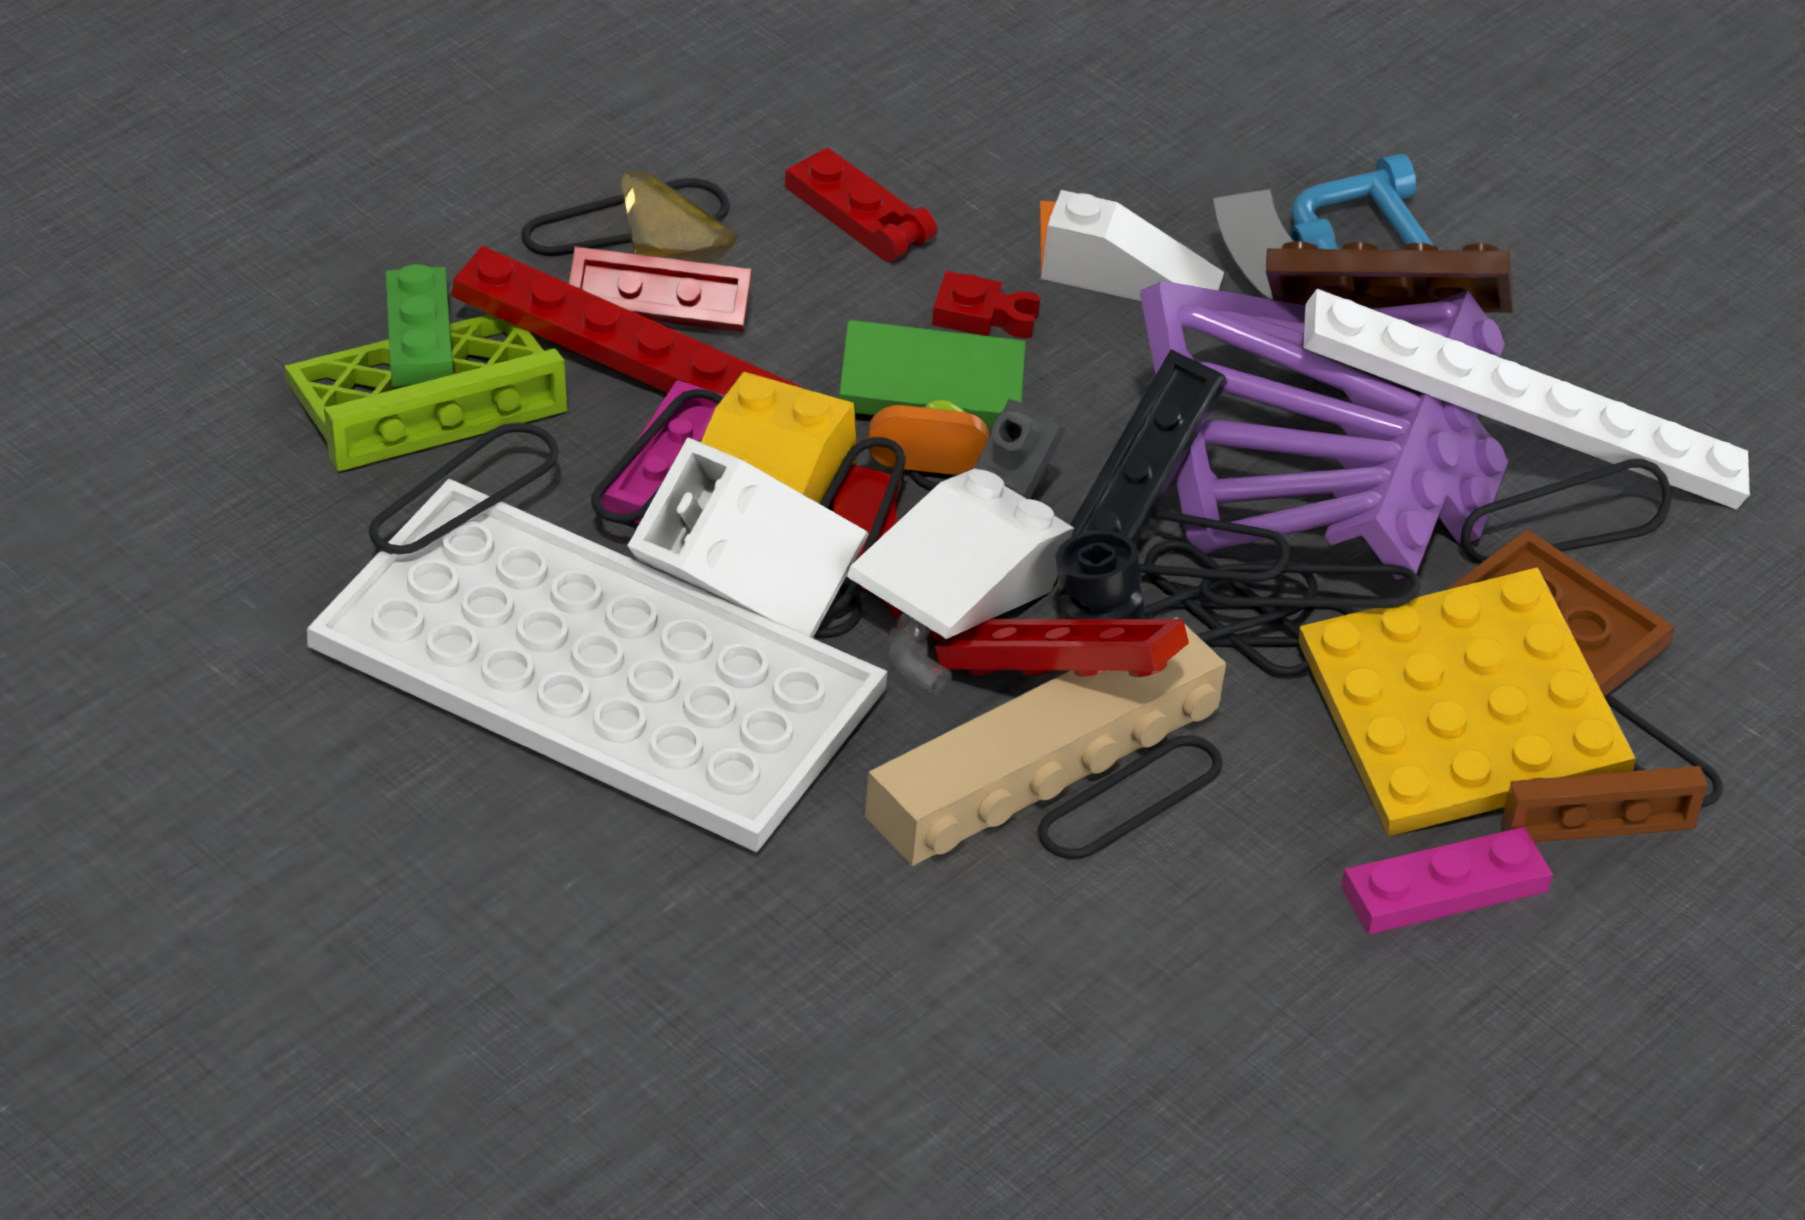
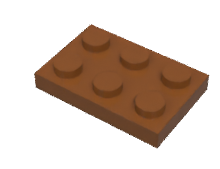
(1607, 624)

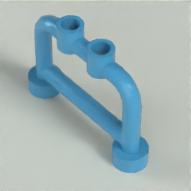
(1387, 185)

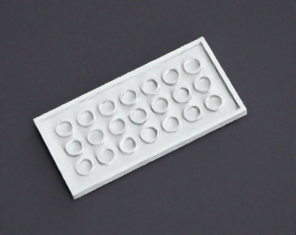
(602, 664)

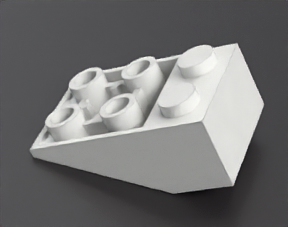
(747, 538)

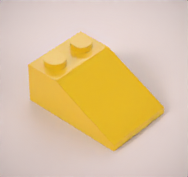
(784, 432)

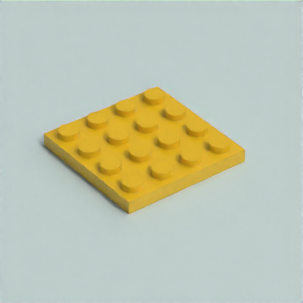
(1462, 699)

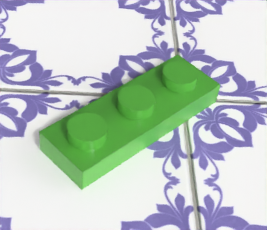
(418, 324)

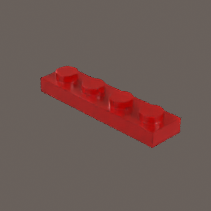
(1065, 644)

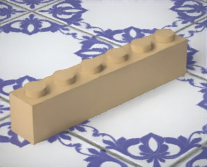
(1034, 749)

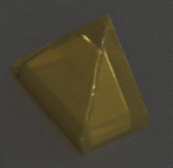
(666, 221)

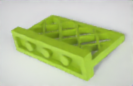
(365, 427)

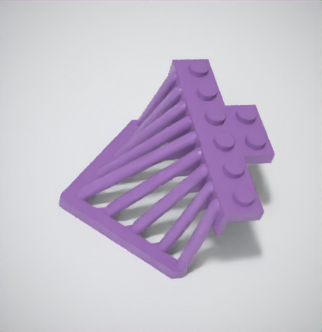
(1403, 449)

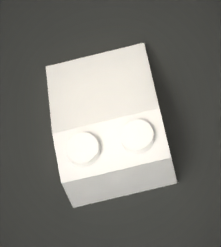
(965, 554)

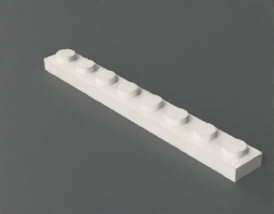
(1523, 397)

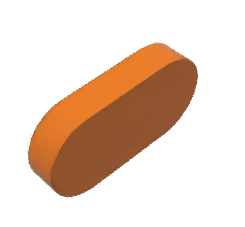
(930, 438)

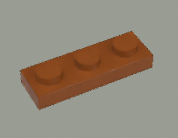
(1605, 804)

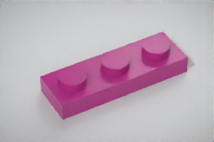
(654, 461)
(1446, 880)

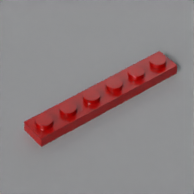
(595, 326)

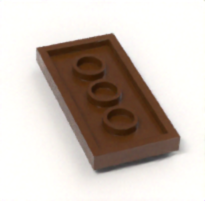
(1391, 276)

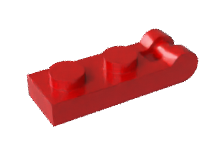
(859, 205)

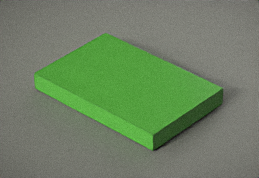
(918, 365)

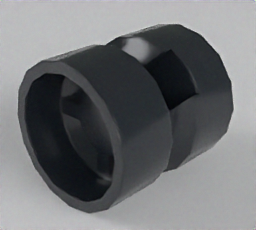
(1100, 576)

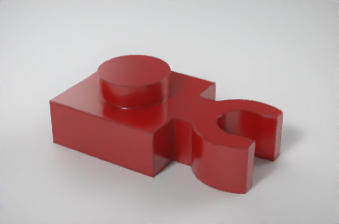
(977, 304)

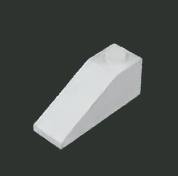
(1115, 251)

